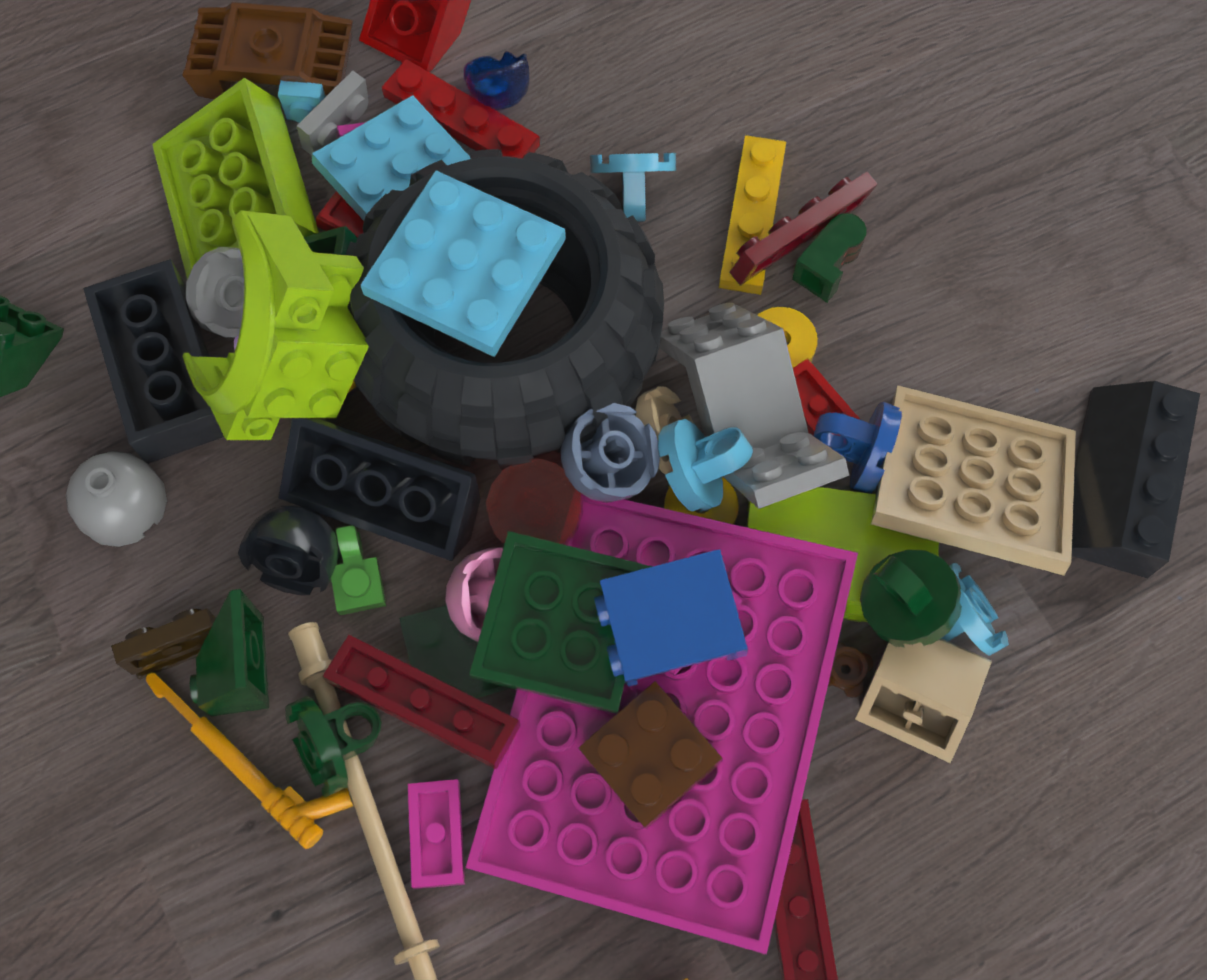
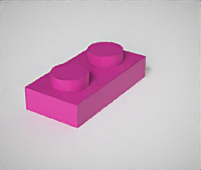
(436, 834)

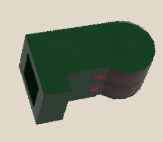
(821, 262)

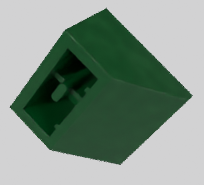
(24, 345)

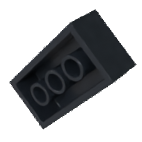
(143, 338)

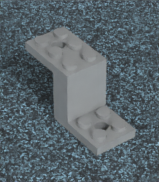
(748, 382)

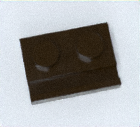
(163, 647)

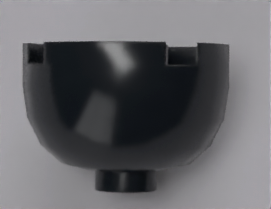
(291, 549)

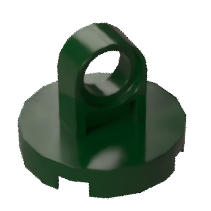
(911, 598)
(323, 742)

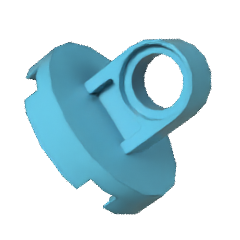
(633, 176)
(701, 461)
(976, 617)

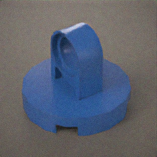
(862, 442)

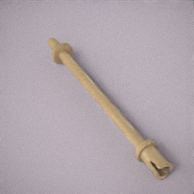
(313, 664)

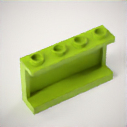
(838, 521)

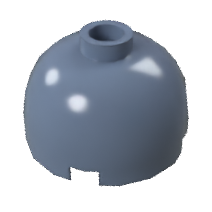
(615, 460)

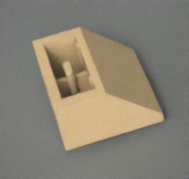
(925, 695)

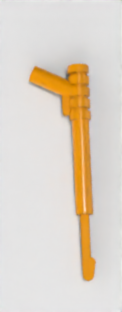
(285, 806)

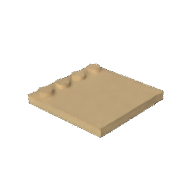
(979, 481)

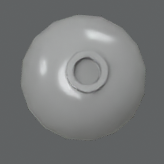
(115, 498)

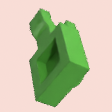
(358, 580)

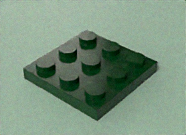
(545, 624)

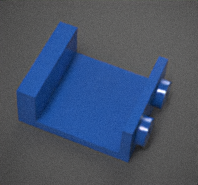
(670, 617)

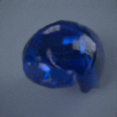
(498, 82)

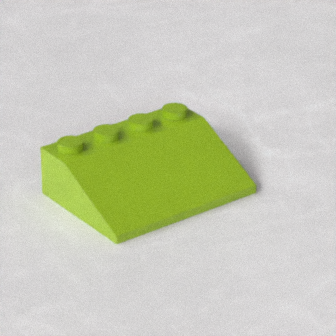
(228, 161)

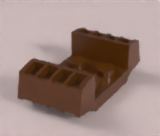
(266, 47)

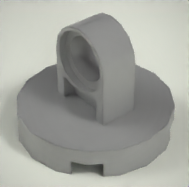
(217, 291)

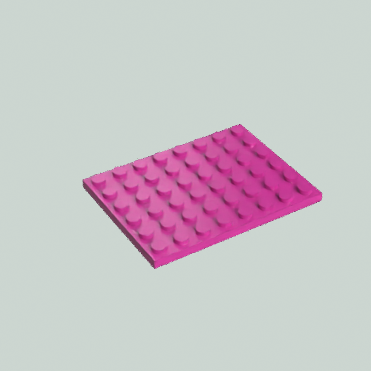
(726, 844)

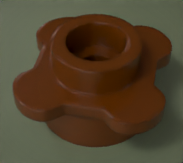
(859, 665)

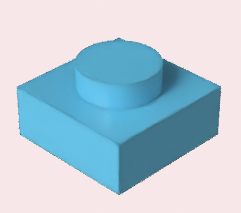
(299, 98)

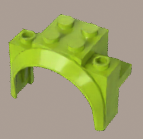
(294, 337)

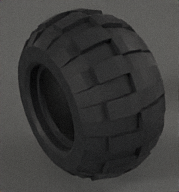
(529, 403)

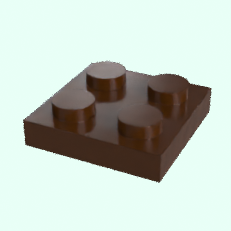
(650, 754)

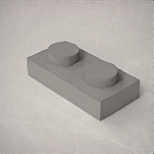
(338, 108)

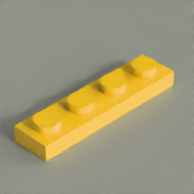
(753, 205)

